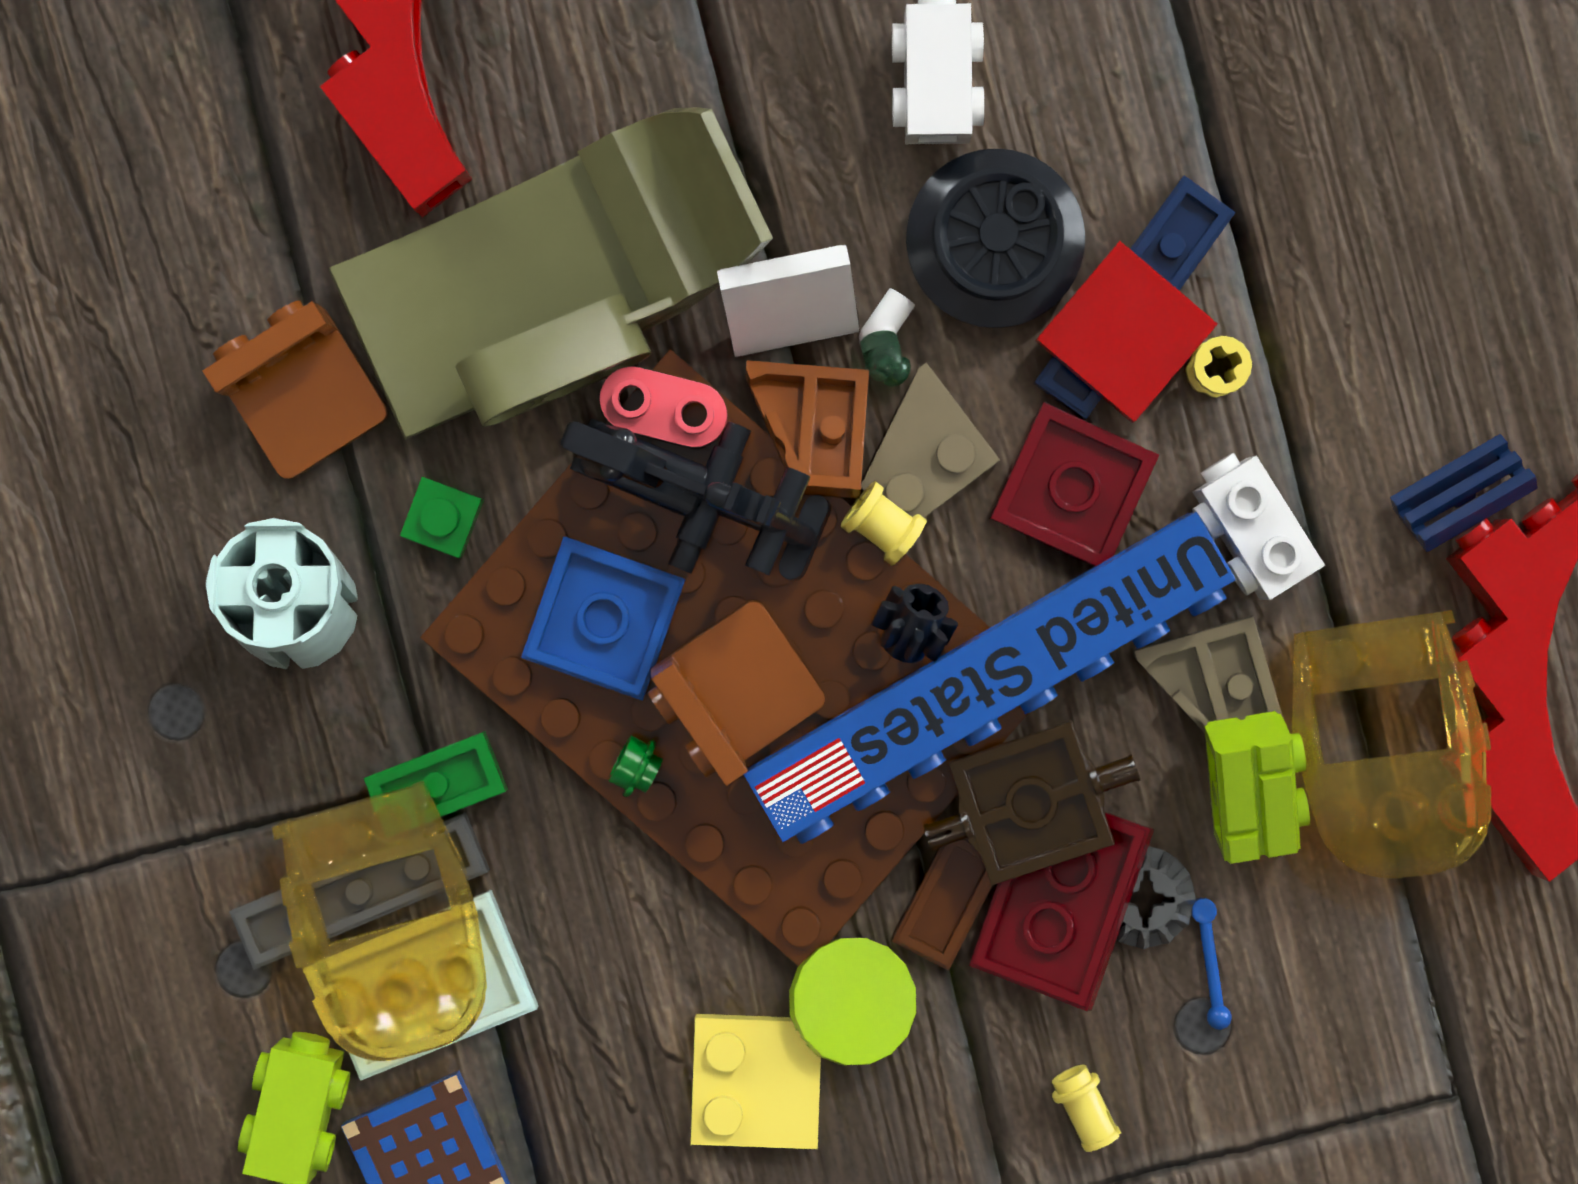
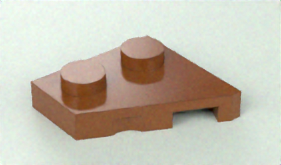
(815, 421)

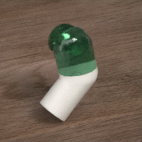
(880, 341)

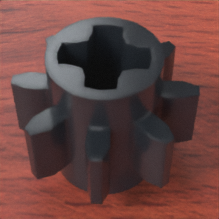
(914, 623)

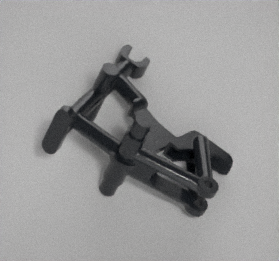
(705, 494)

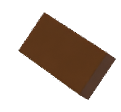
(944, 904)

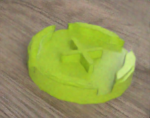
(853, 1001)

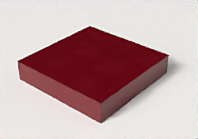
(1074, 486)

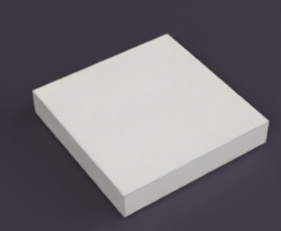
(789, 300)

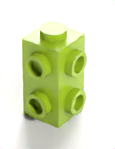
(298, 1090)

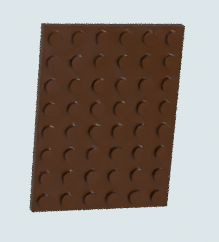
(714, 830)

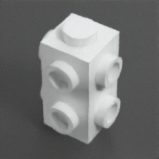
(937, 56)
(1256, 526)

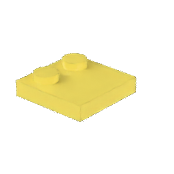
(753, 1083)

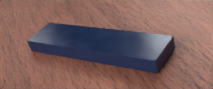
(1173, 247)

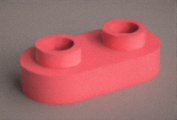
(663, 407)

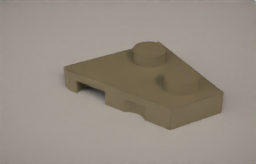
(928, 449)

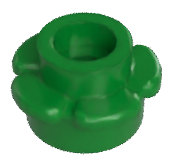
(635, 766)

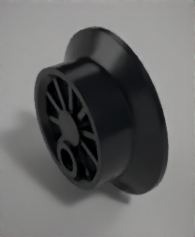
(995, 238)

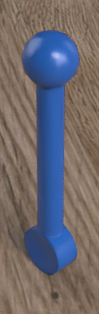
(1204, 912)

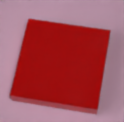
(1126, 332)

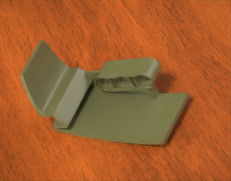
(553, 274)

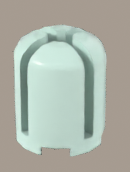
(282, 594)

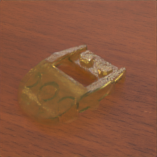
(1402, 809)
(402, 983)

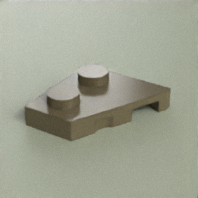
(1214, 672)

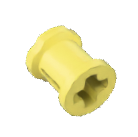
(1235, 376)
(883, 523)

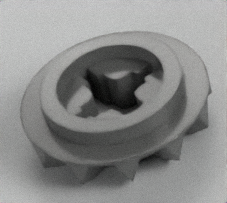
(1165, 919)

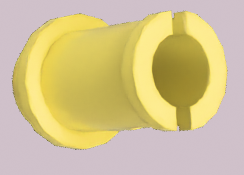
(1085, 1107)

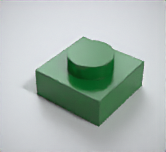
(442, 517)

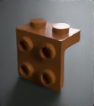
(298, 388)
(735, 690)

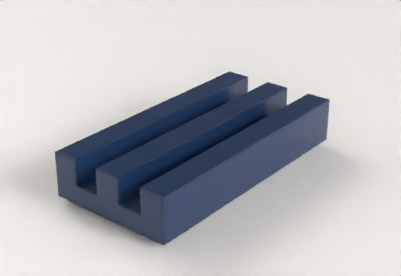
(1457, 485)

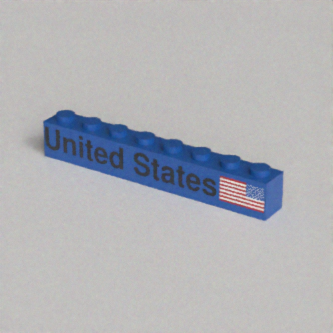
(990, 676)

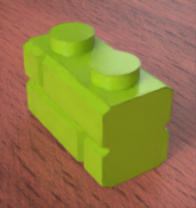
(1255, 786)

